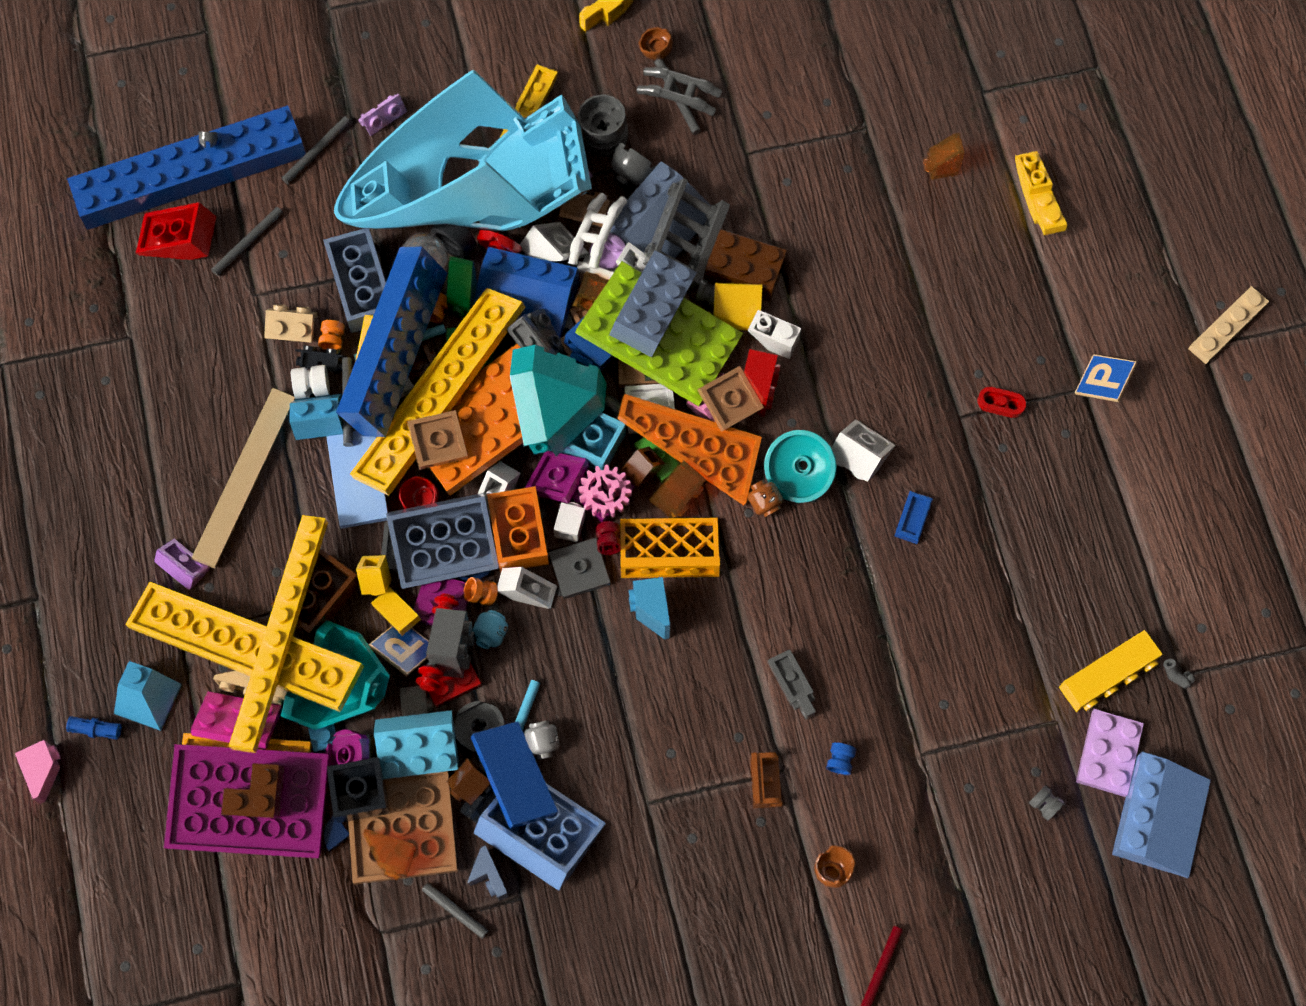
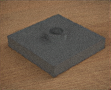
(579, 568)

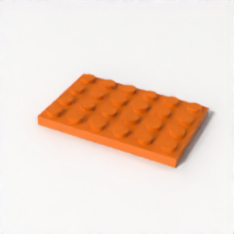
(487, 424)

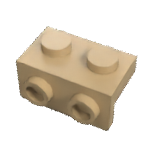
(290, 324)

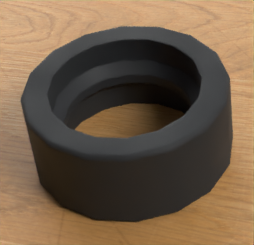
(456, 239)

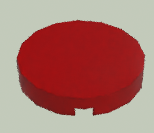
(498, 241)

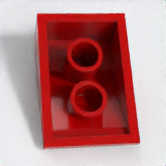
(177, 232)

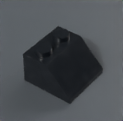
(357, 790)

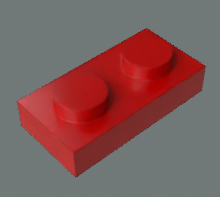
(455, 687)

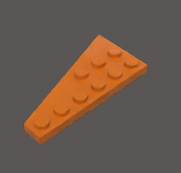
(720, 457)

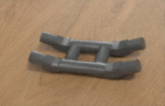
(687, 99)

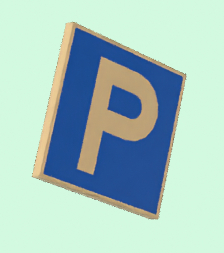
(1106, 378)
(401, 651)

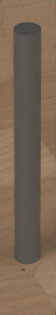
(688, 116)
(316, 150)
(247, 241)
(347, 428)

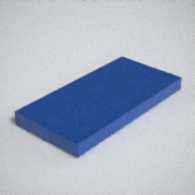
(514, 774)

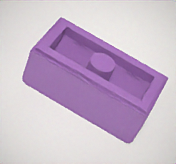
(179, 564)

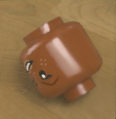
(765, 498)

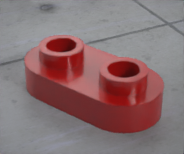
(1001, 402)

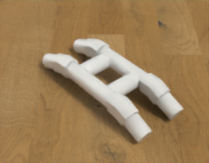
(598, 239)

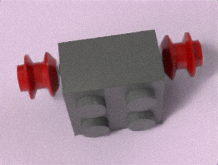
(447, 644)

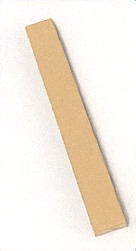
(243, 478)

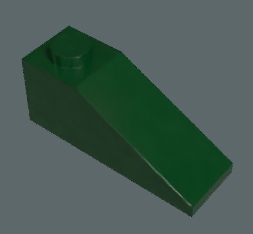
(461, 286)

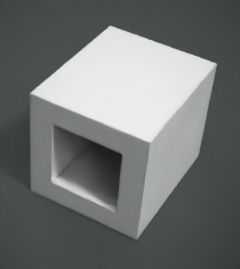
(569, 522)

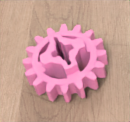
(613, 486)

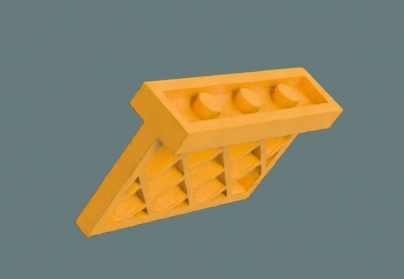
(669, 566)

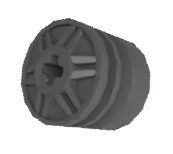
(603, 124)

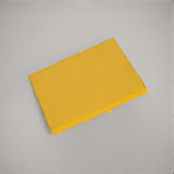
(737, 303)

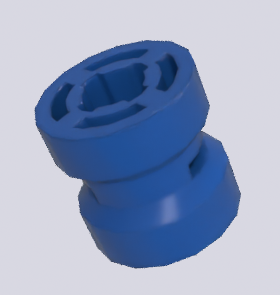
(841, 758)

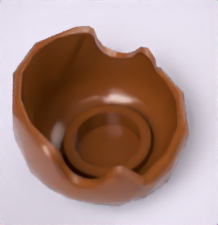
(656, 43)
(835, 866)

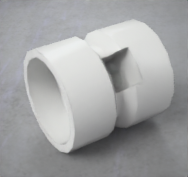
(310, 382)

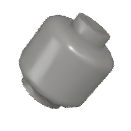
(542, 739)

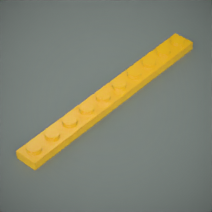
(278, 635)

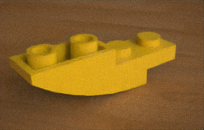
(602, 10)
(1038, 193)

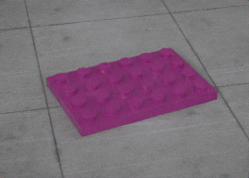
(197, 799)

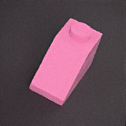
(39, 768)

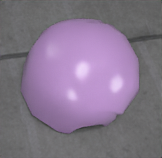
(611, 252)

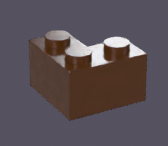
(261, 799)

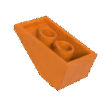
(518, 528)

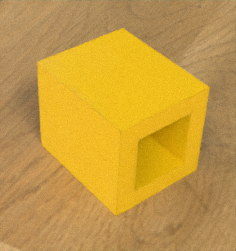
(373, 575)

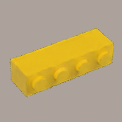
(1110, 671)

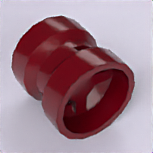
(608, 538)

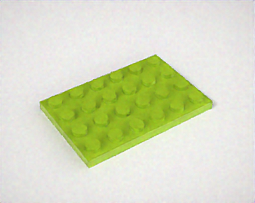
(688, 353)

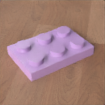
(1109, 752)

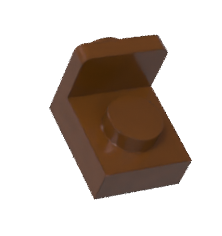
(421, 363)

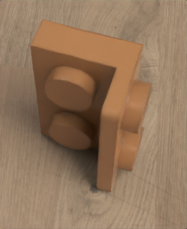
(578, 207)

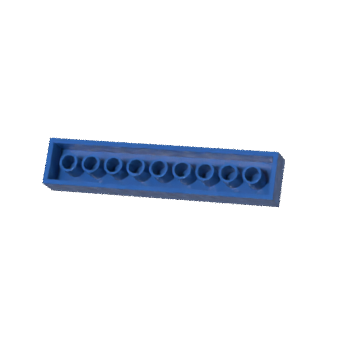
(186, 168)

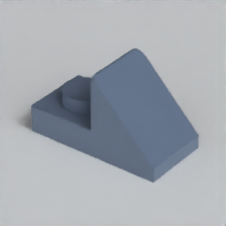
(484, 869)

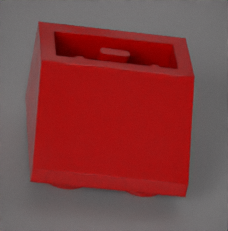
(763, 376)

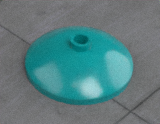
(784, 467)

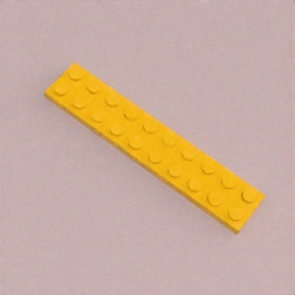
(439, 387)
(236, 643)

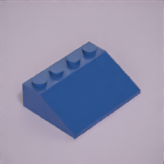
(532, 281)

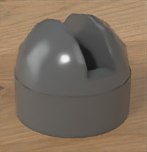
(211, 137)

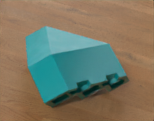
(554, 397)
(366, 692)

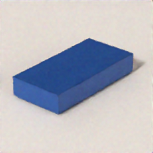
(913, 517)

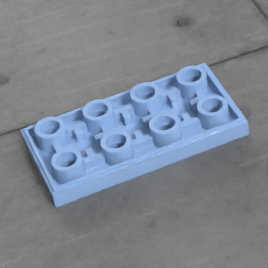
(355, 501)

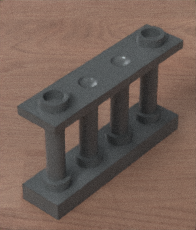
(707, 233)

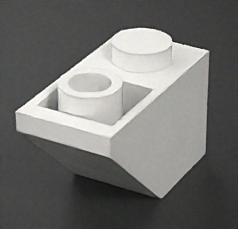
(775, 333)

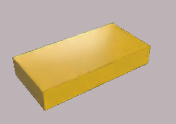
(396, 611)

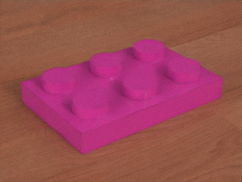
(219, 715)

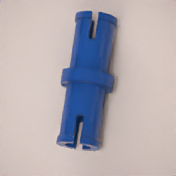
(93, 727)

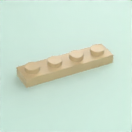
(1228, 325)

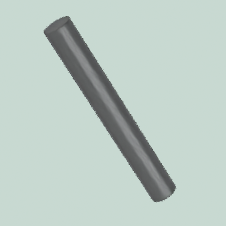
(455, 910)

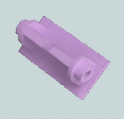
(383, 115)

